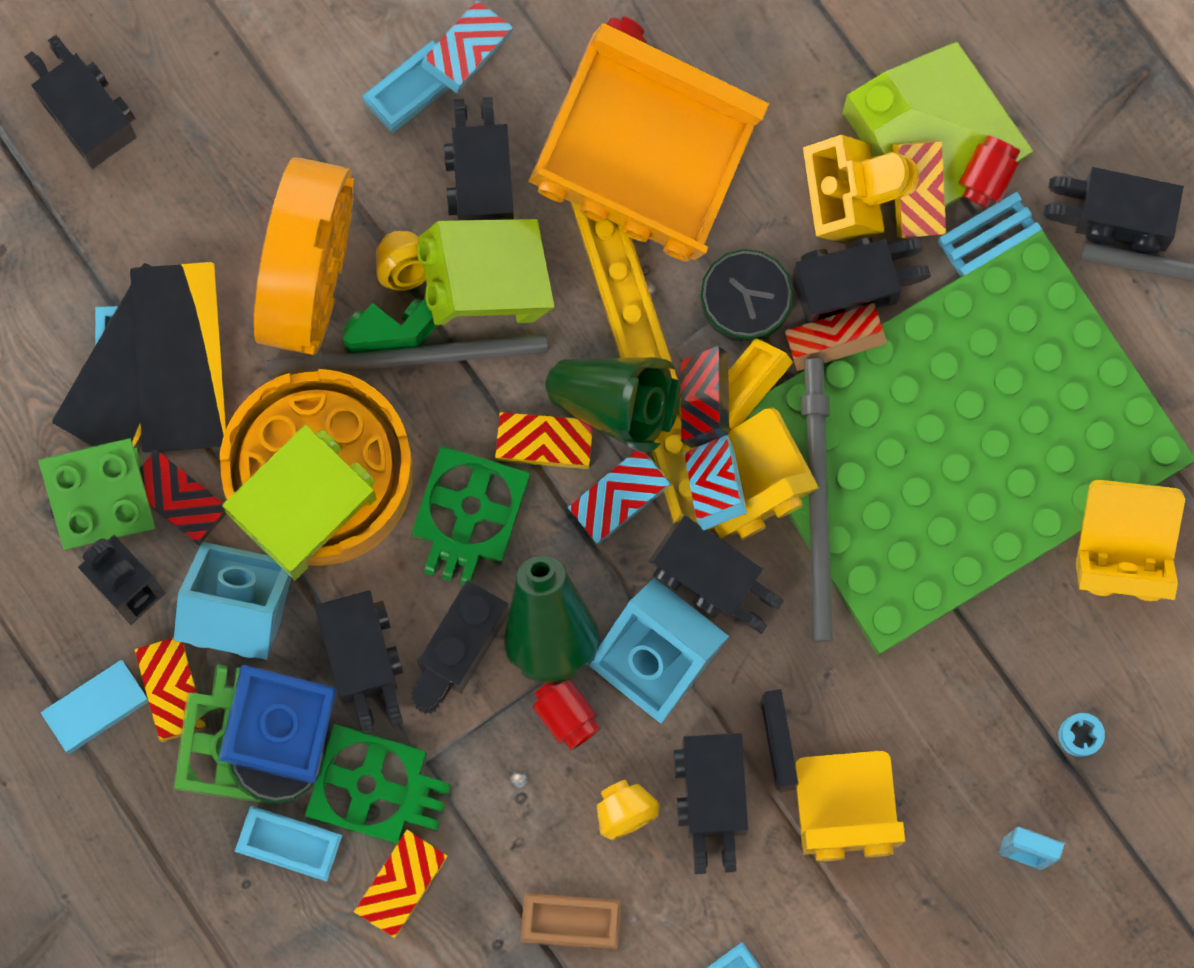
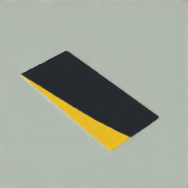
(178, 356)
(105, 394)

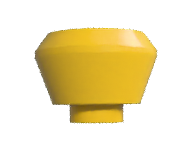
(398, 261)
(625, 809)

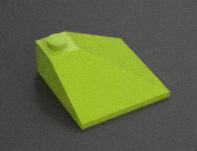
(932, 101)

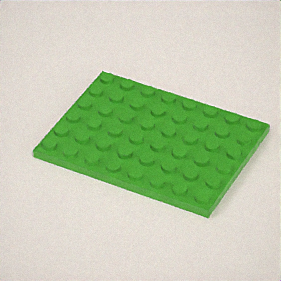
(973, 439)

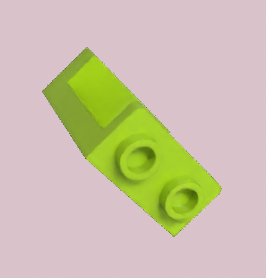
(485, 269)
(300, 499)

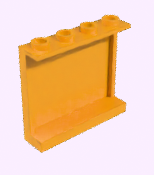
(646, 143)

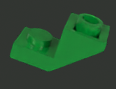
(379, 331)

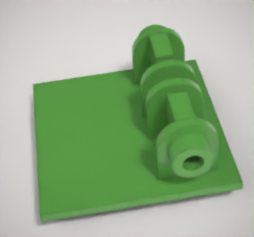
(97, 493)

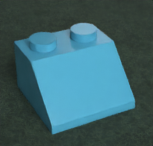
(231, 601)
(657, 649)

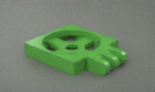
(206, 744)

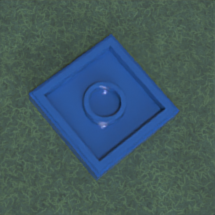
(277, 724)

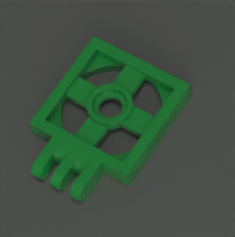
(457, 548)
(411, 798)

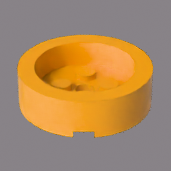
(303, 255)
(359, 423)

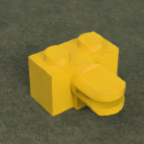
(851, 185)

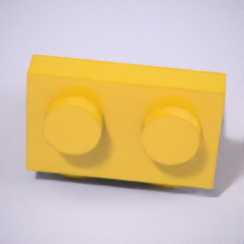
(770, 473)
(1130, 540)
(847, 805)

